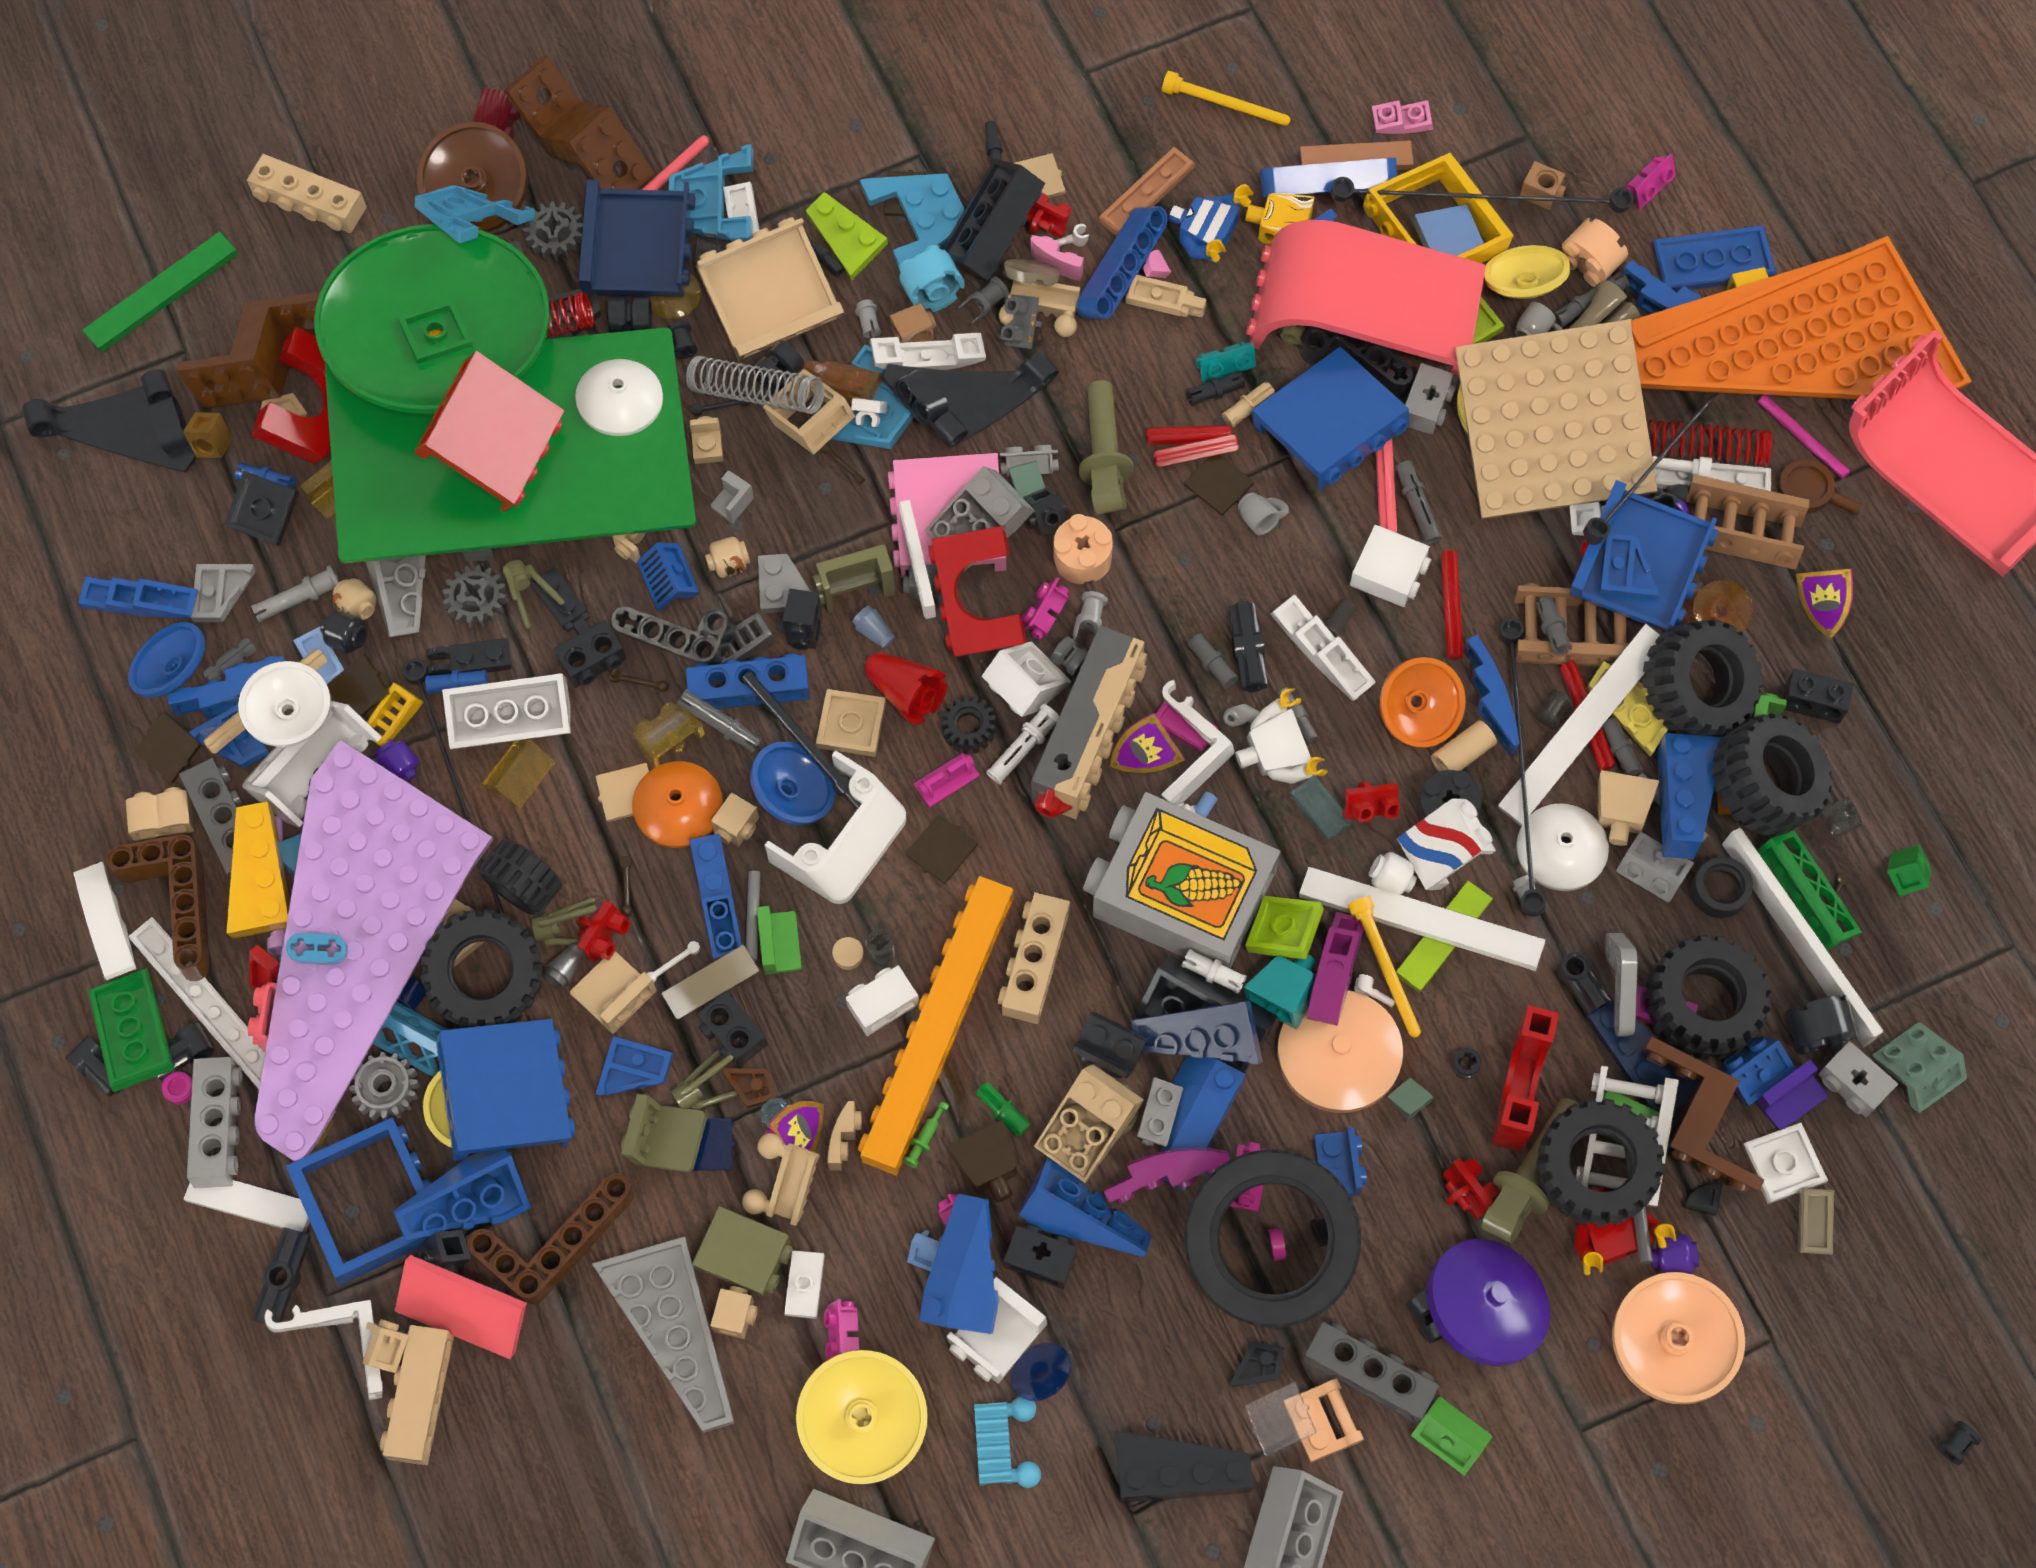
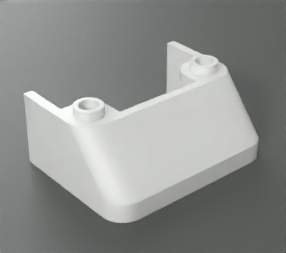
(286, 771)
(859, 846)

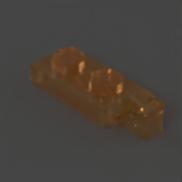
(846, 379)

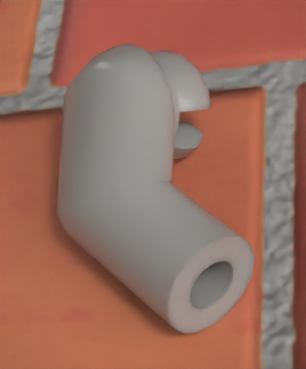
(1240, 715)

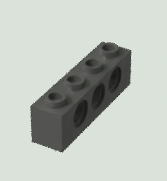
(200, 783)
(1379, 1389)

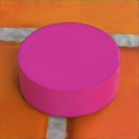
(177, 1088)
(1277, 1244)

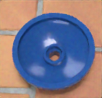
(166, 660)
(791, 770)

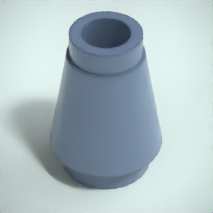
(873, 627)

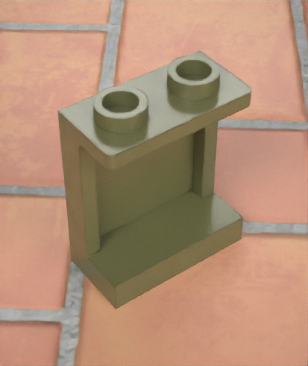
(854, 572)
(743, 1252)

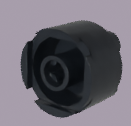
(1447, 786)
(1822, 1022)

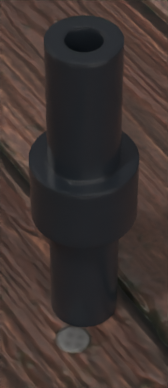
(993, 143)
(824, 258)

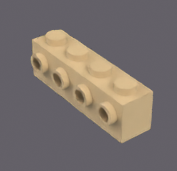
(306, 194)
(417, 1396)

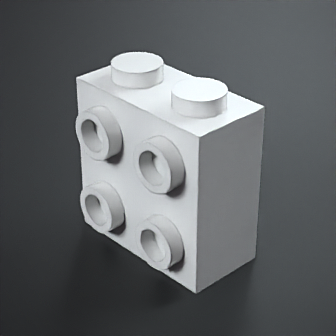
(1390, 566)

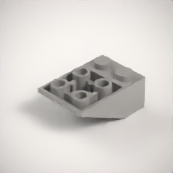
(980, 505)

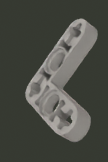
(1623, 959)

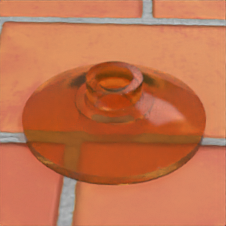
(1726, 594)

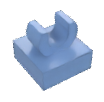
(923, 1250)

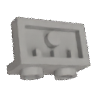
(1652, 871)

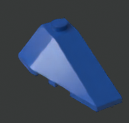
(1204, 1102)
(470, 1194)
(1068, 1208)
(961, 1279)

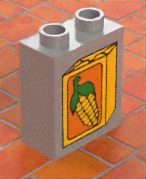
(1181, 880)

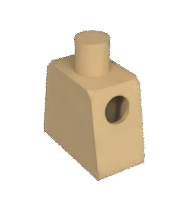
(1624, 804)

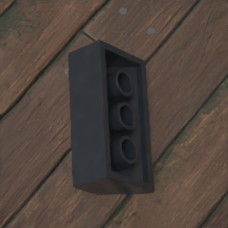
(993, 218)
(1182, 989)

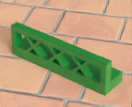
(1805, 892)

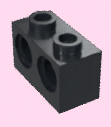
(802, 619)
(585, 648)
(1817, 696)
(737, 1026)

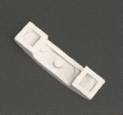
(940, 355)

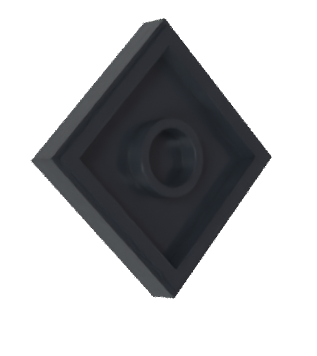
(261, 508)

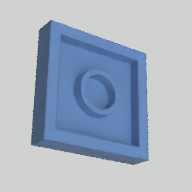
(1448, 230)

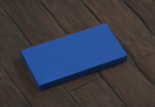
(1711, 257)

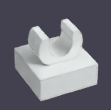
(868, 407)

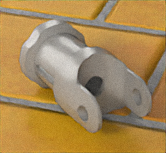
(1091, 612)

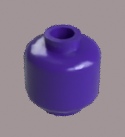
(398, 759)
(1677, 1255)

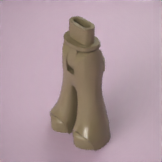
(1606, 299)

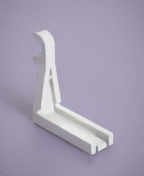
(1209, 762)
(333, 1316)

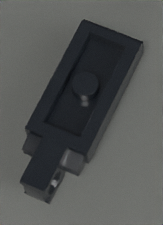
(570, 614)

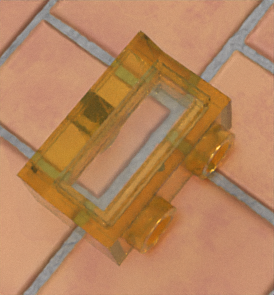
(666, 732)

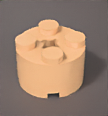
(1594, 251)
(1082, 549)

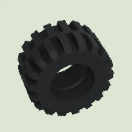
(520, 877)

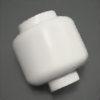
(1392, 873)

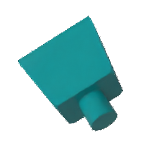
(1284, 988)

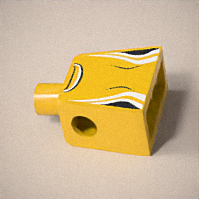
(1278, 213)

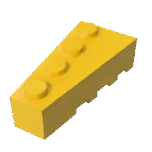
(258, 880)

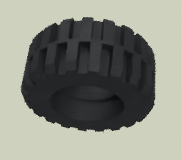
(1734, 672)
(1749, 790)
(452, 939)
(1734, 971)
(1630, 1132)

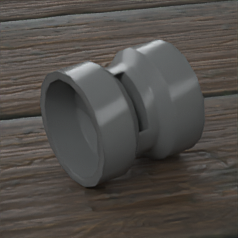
(1069, 656)

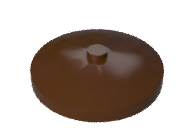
(478, 160)

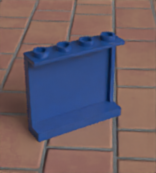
(1332, 416)
(1670, 543)
(504, 1087)

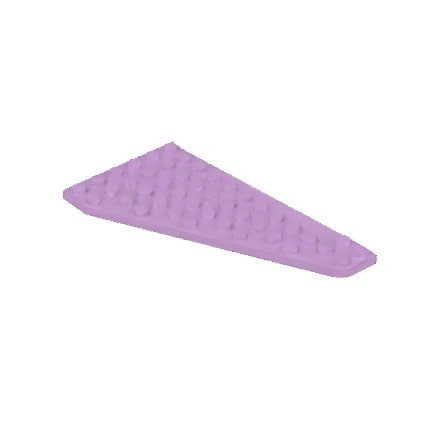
(381, 875)

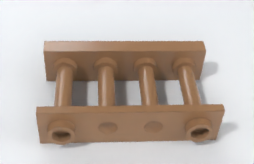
(1755, 503)
(1585, 653)

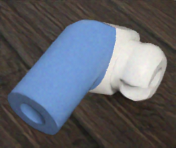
(1204, 805)

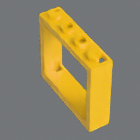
(1455, 181)

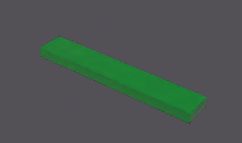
(160, 292)

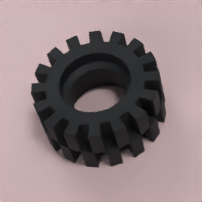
(963, 708)

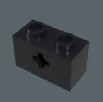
(1051, 1269)

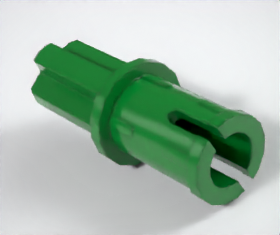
(1003, 1110)

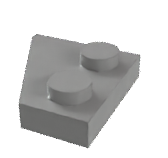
(776, 577)
(219, 589)

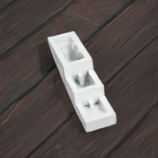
(1322, 648)
(104, 920)

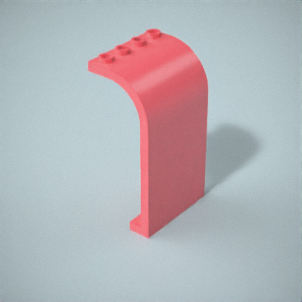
(1367, 290)
(1949, 457)

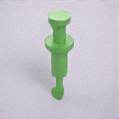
(921, 1143)

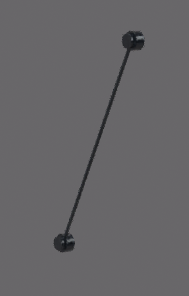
(1619, 201)
(1598, 529)
(415, 674)
(1532, 901)

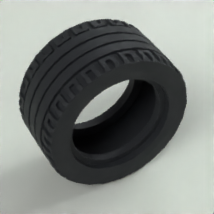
(1203, 1239)

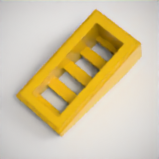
(405, 713)

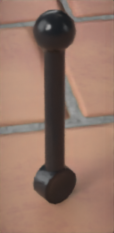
(697, 409)

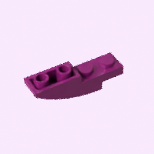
(1335, 969)
(1177, 1164)

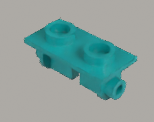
(1233, 359)

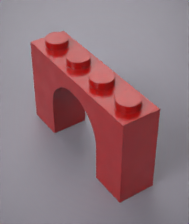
(292, 433)
(966, 631)
(1517, 1104)

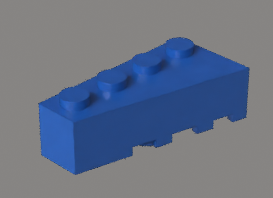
(1685, 791)

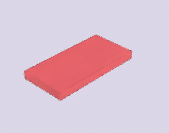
(460, 1306)

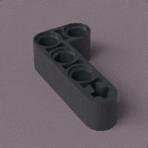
(1392, 373)
(671, 632)

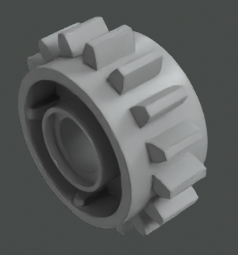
(375, 1073)

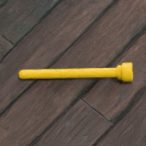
(1175, 84)
(1363, 911)

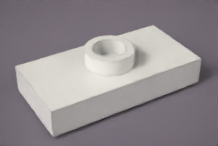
(741, 202)
(804, 1284)

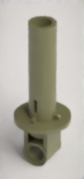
(1105, 468)
(1519, 1191)

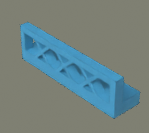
(415, 1029)

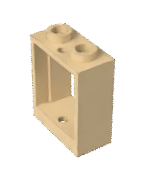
(819, 427)

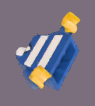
(1210, 223)

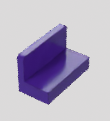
(1792, 1097)

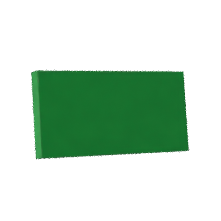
(130, 1030)

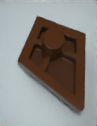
(751, 1084)

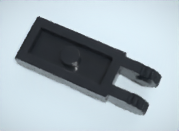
(474, 656)

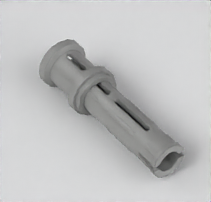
(310, 588)

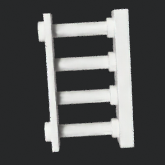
(1662, 1095)

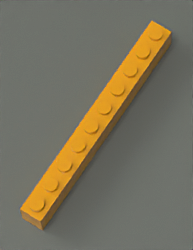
(937, 1025)

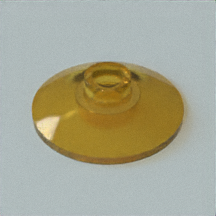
(677, 307)

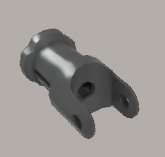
(987, 297)

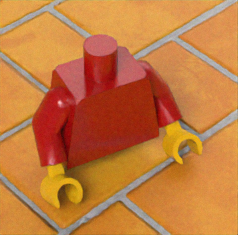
(1613, 1242)

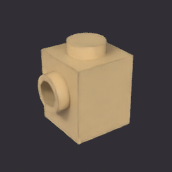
(735, 820)
(734, 1312)

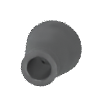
(563, 968)

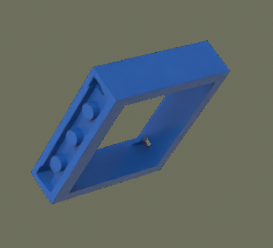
(384, 1254)

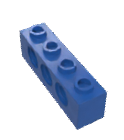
(735, 694)

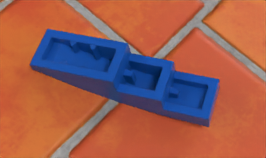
(138, 598)
(1495, 702)

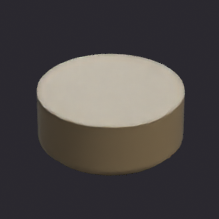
(848, 953)

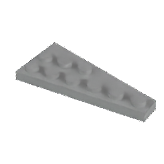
(666, 1309)

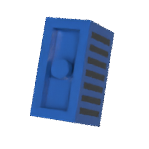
(667, 574)

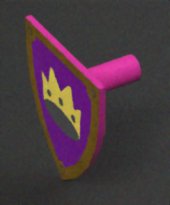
(1826, 598)
(1145, 748)
(799, 1124)

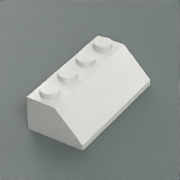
(507, 711)

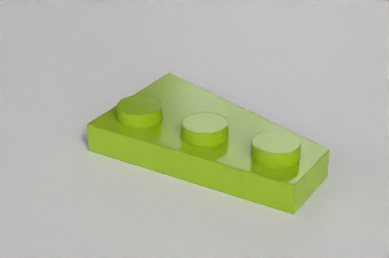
(847, 235)

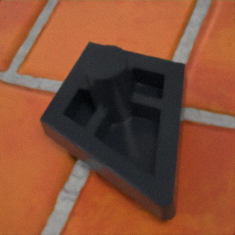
(1259, 1365)

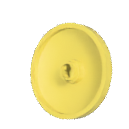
(861, 1417)

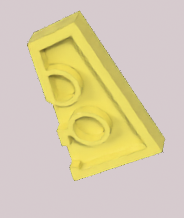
(1636, 715)

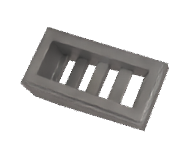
(755, 645)

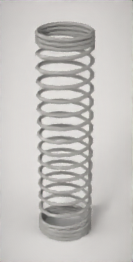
(819, 388)

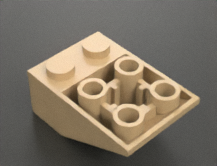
(1088, 1122)

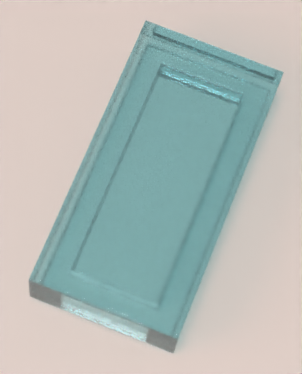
(1320, 808)

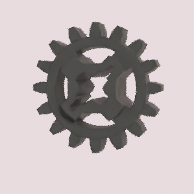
(566, 233)
(469, 607)

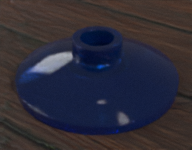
(1041, 1372)

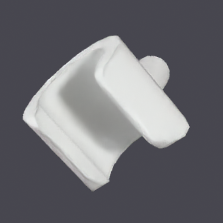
(1075, 237)
(1364, 986)

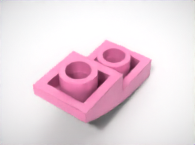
(1398, 119)
(1047, 250)

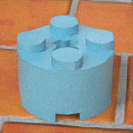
(931, 278)

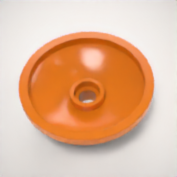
(1438, 705)
(679, 821)

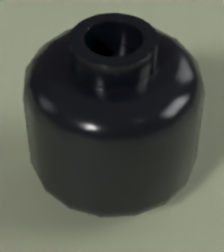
(343, 631)

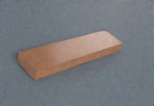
(1360, 151)
(1148, 189)

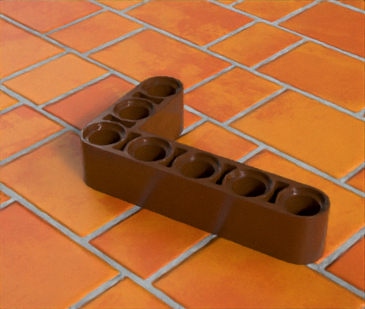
(178, 868)
(557, 1245)

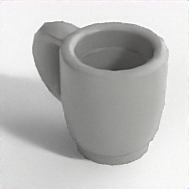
(1536, 320)
(1262, 513)

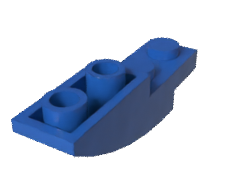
(1652, 293)
(217, 695)
(716, 894)

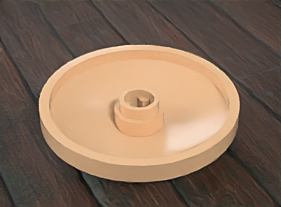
(1342, 1064)
(1678, 1338)

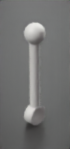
(693, 948)

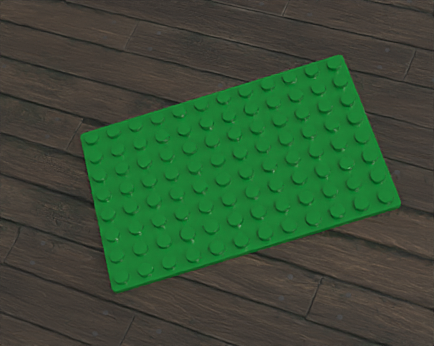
(583, 488)

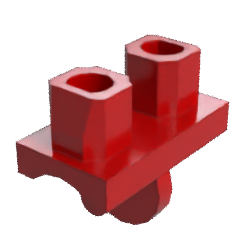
(1049, 217)
(1371, 801)
(599, 929)
(1467, 1190)

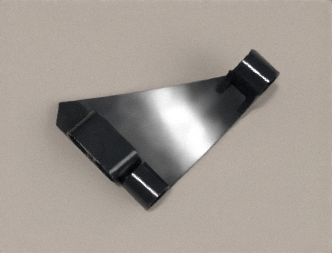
(967, 401)
(133, 424)

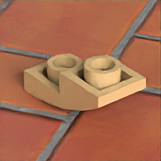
(844, 1129)

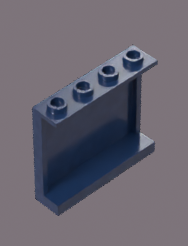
(636, 241)

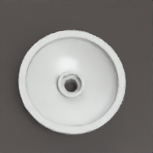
(621, 409)
(282, 688)
(1562, 864)

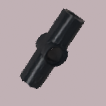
(1248, 646)
(288, 1257)

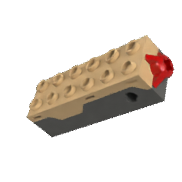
(1088, 724)

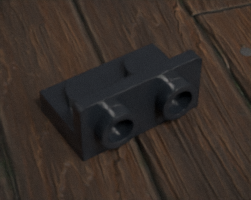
(1110, 1046)

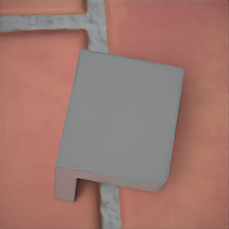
(734, 497)

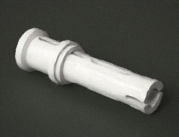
(1036, 736)

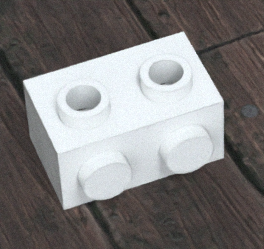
(882, 1000)

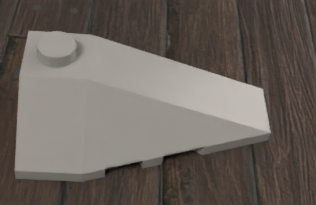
(399, 592)

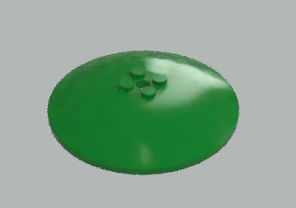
(418, 279)

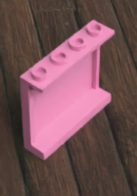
(930, 488)

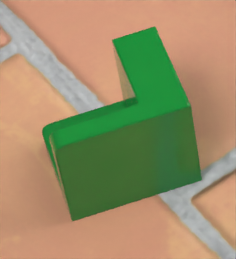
(1909, 870)

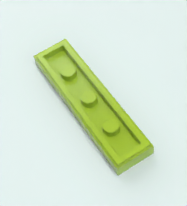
(1430, 953)

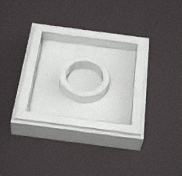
(1784, 1162)

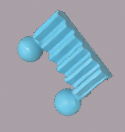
(994, 1443)

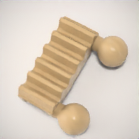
(1053, 299)
(791, 1182)

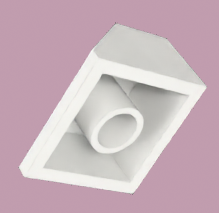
(1025, 678)

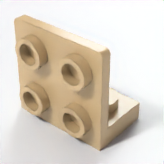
(613, 991)

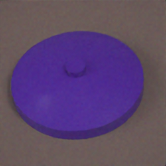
(1488, 1302)

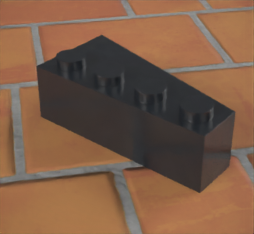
(1174, 1469)

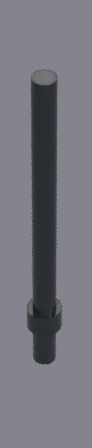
(841, 783)

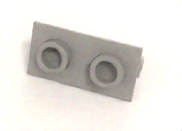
(1041, 454)
(1159, 1113)

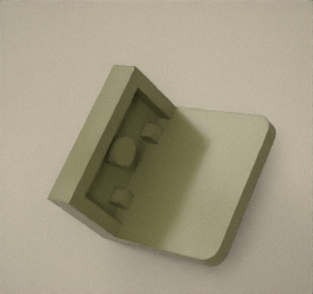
(663, 1135)

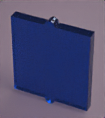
(715, 1146)

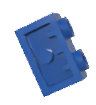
(1758, 1068)
(1339, 1155)

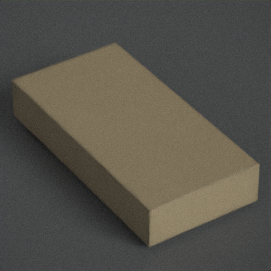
(1816, 1221)

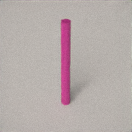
(1803, 436)

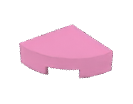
(1156, 265)

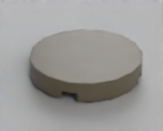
(1031, 271)

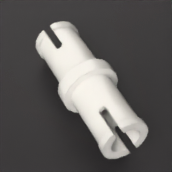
(1214, 971)

